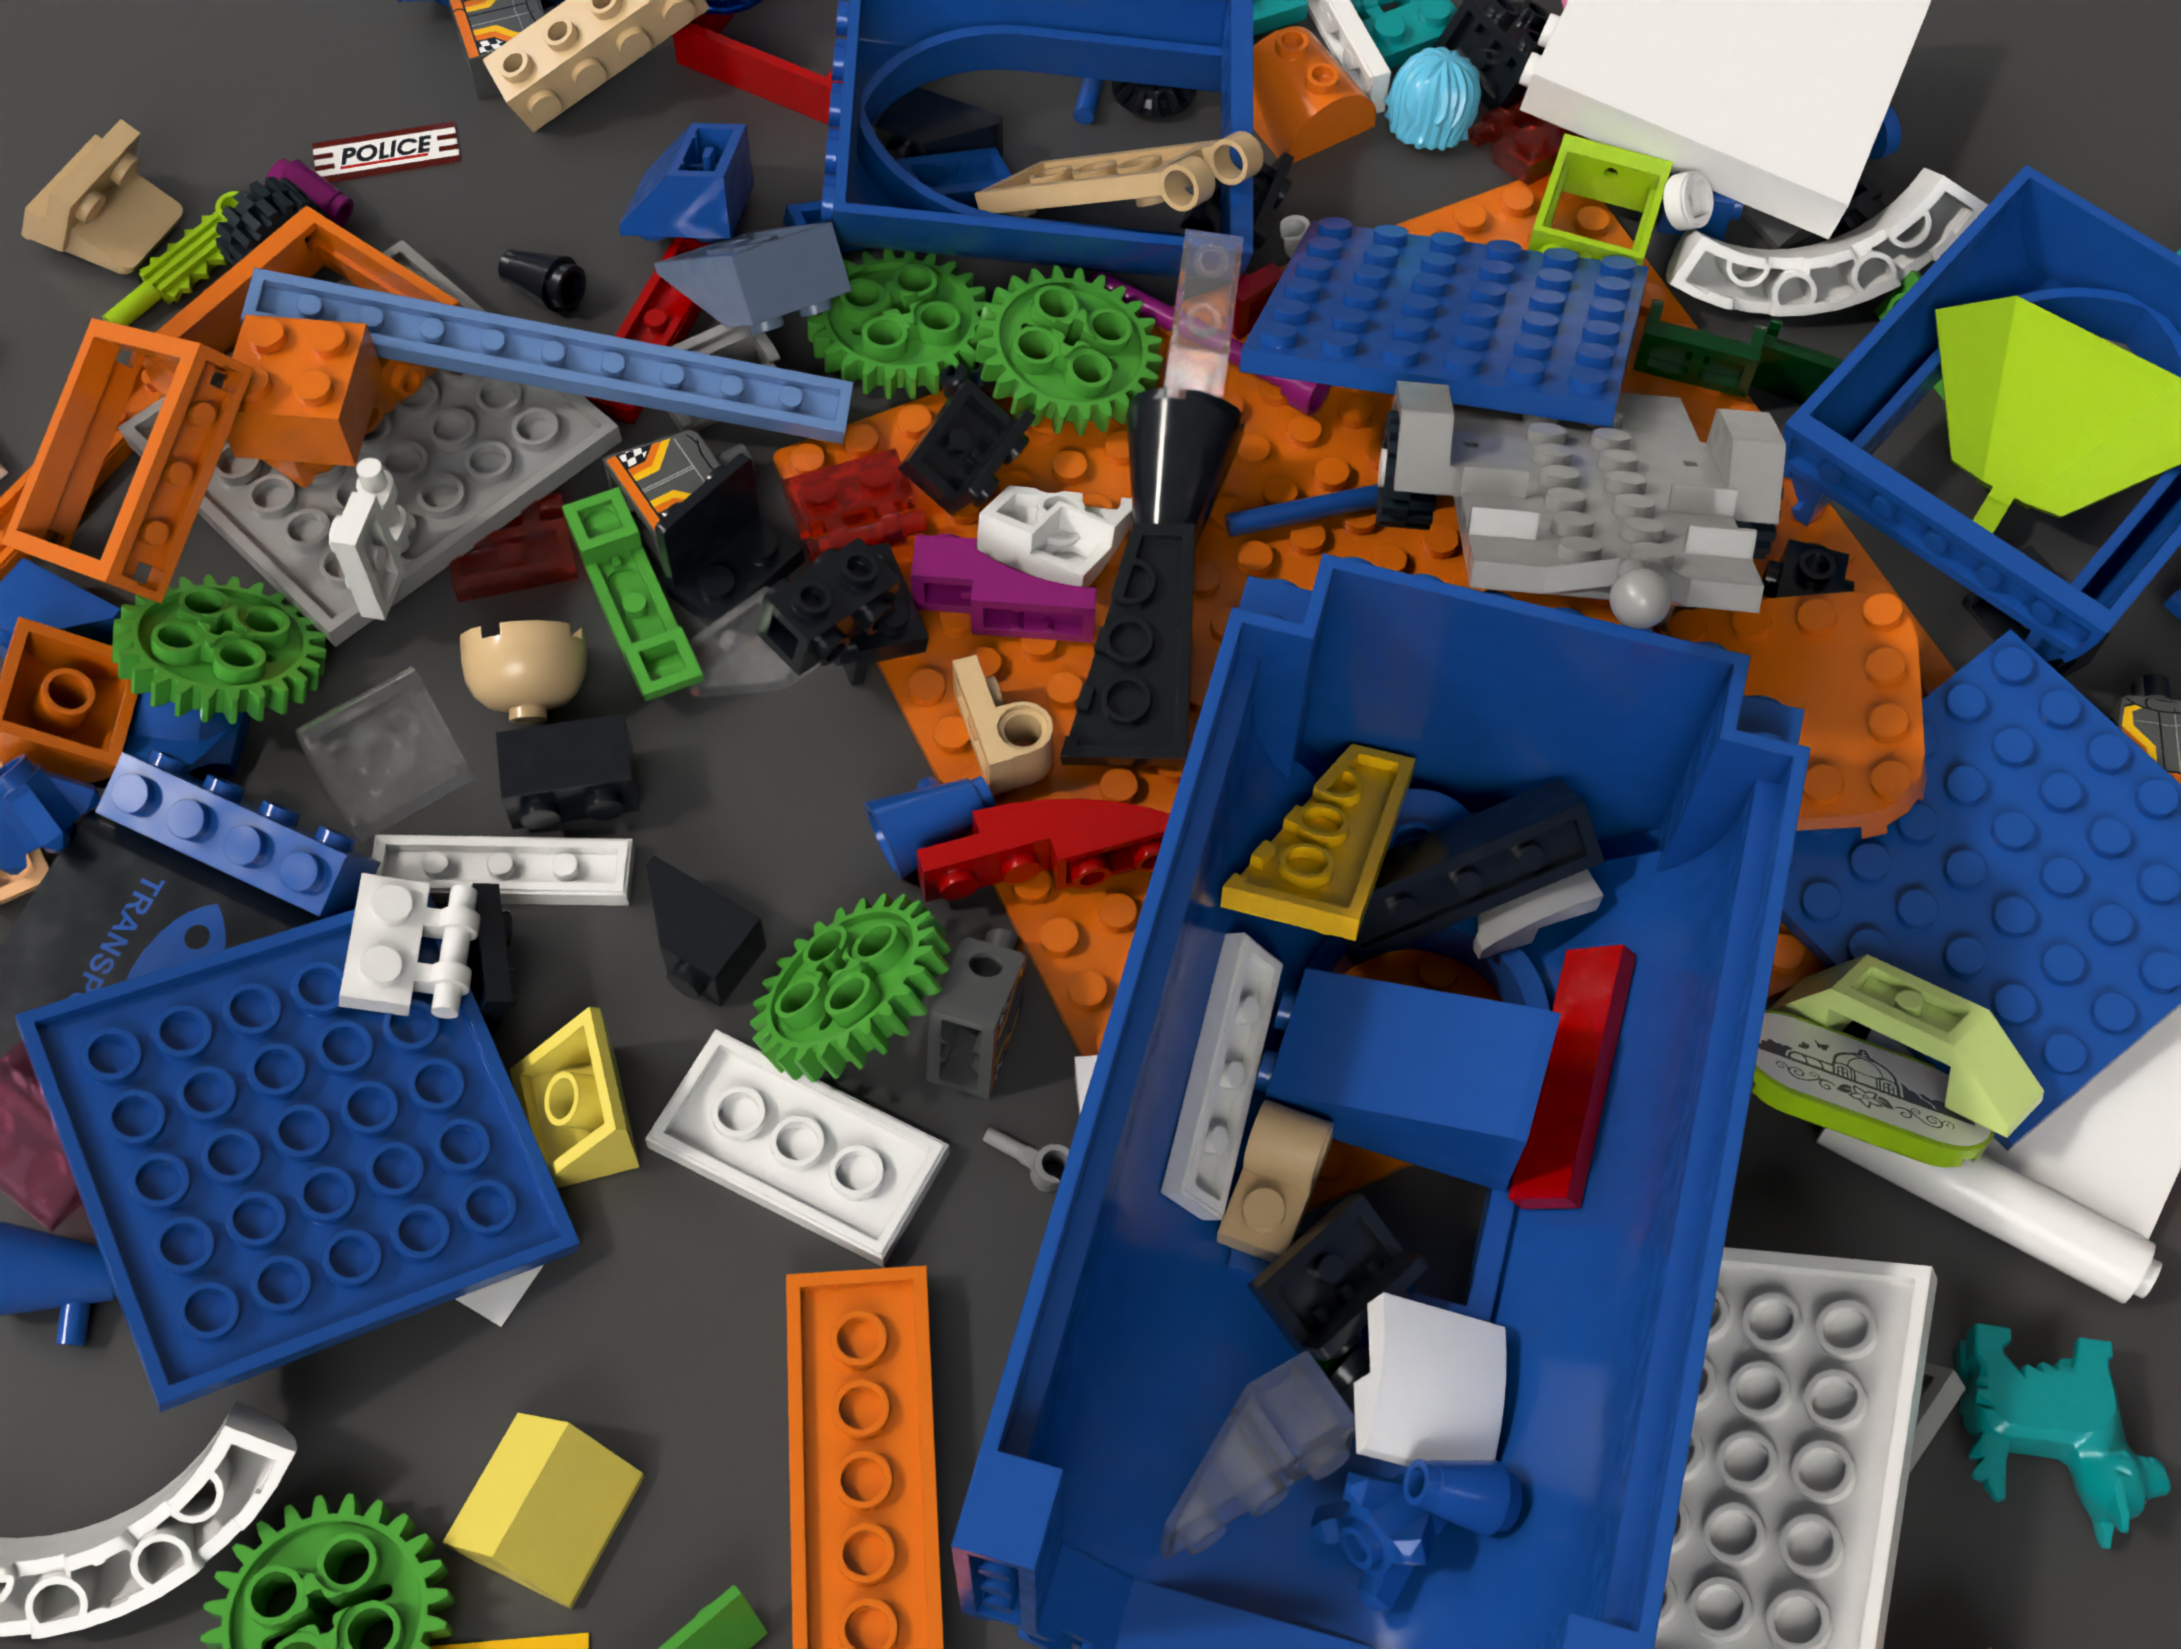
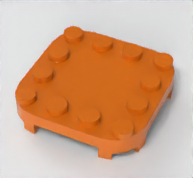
(1858, 680)

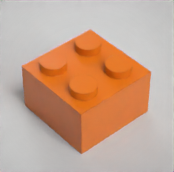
(307, 390)

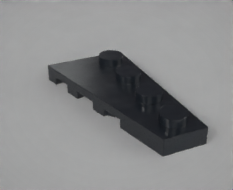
(1142, 664)

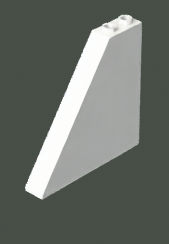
(1748, 92)

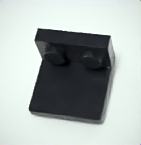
(1498, 42)
(720, 546)

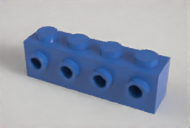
(234, 835)

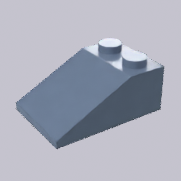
(762, 275)

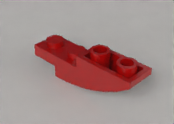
(1073, 838)

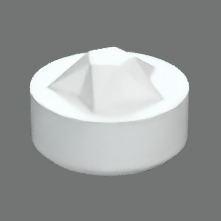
(1688, 200)

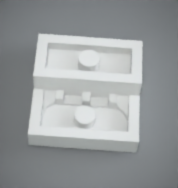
(1430, 1384)

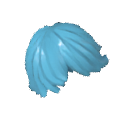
(1434, 99)

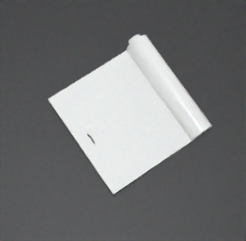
(2079, 1184)

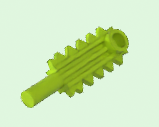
(177, 268)

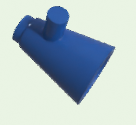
(925, 818)
(52, 1273)

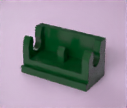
(1698, 355)
(1791, 368)

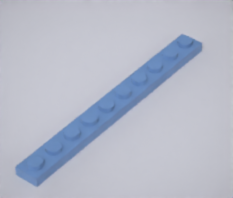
(566, 357)

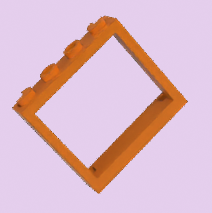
(217, 311)
(170, 471)

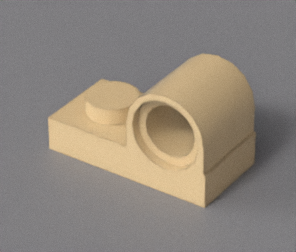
(996, 726)
(1275, 1181)

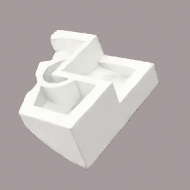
(1052, 534)

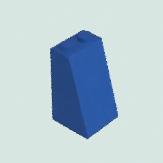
(1413, 1071)

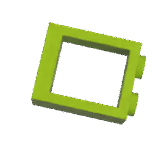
(1583, 172)

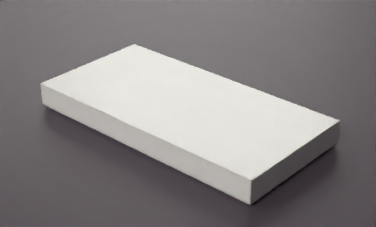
(798, 1148)

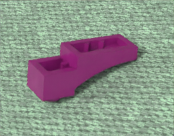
(958, 578)

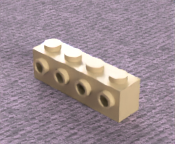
(579, 50)

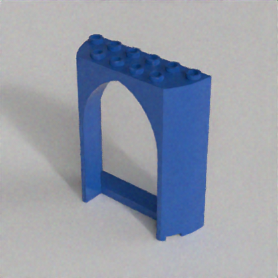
(914, 42)
(2073, 263)

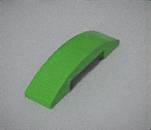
(631, 595)

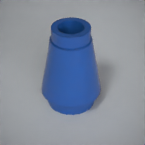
(1466, 1492)

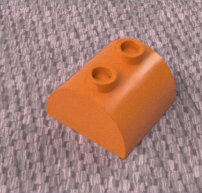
(1304, 95)
(63, 702)

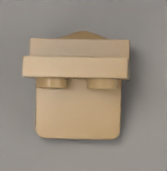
(103, 206)

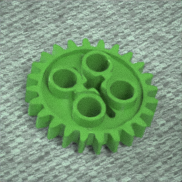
(899, 323)
(1067, 349)
(219, 650)
(850, 987)
(310, 1558)

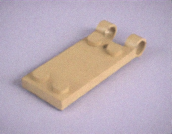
(1138, 174)

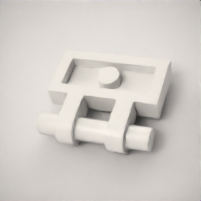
(371, 539)
(386, 945)

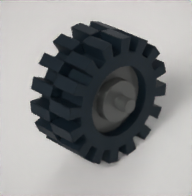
(259, 216)

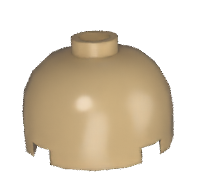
(524, 667)

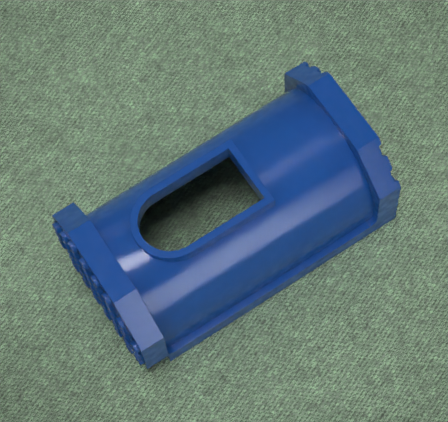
(1148, 1323)

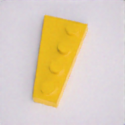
(1329, 849)

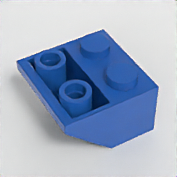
(694, 187)

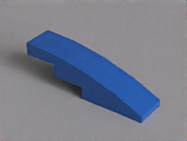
(950, 174)

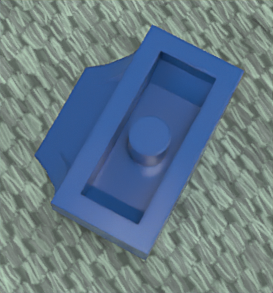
(204, 745)

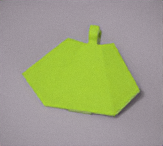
(2050, 409)

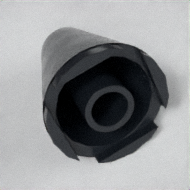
(1179, 455)

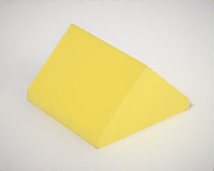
(577, 1102)
(545, 1507)

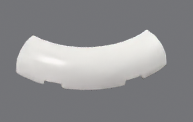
(1835, 271)
(141, 1554)

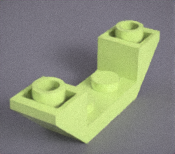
(1986, 1072)

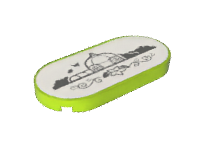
(1862, 1091)

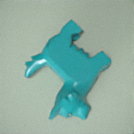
(2055, 1414)

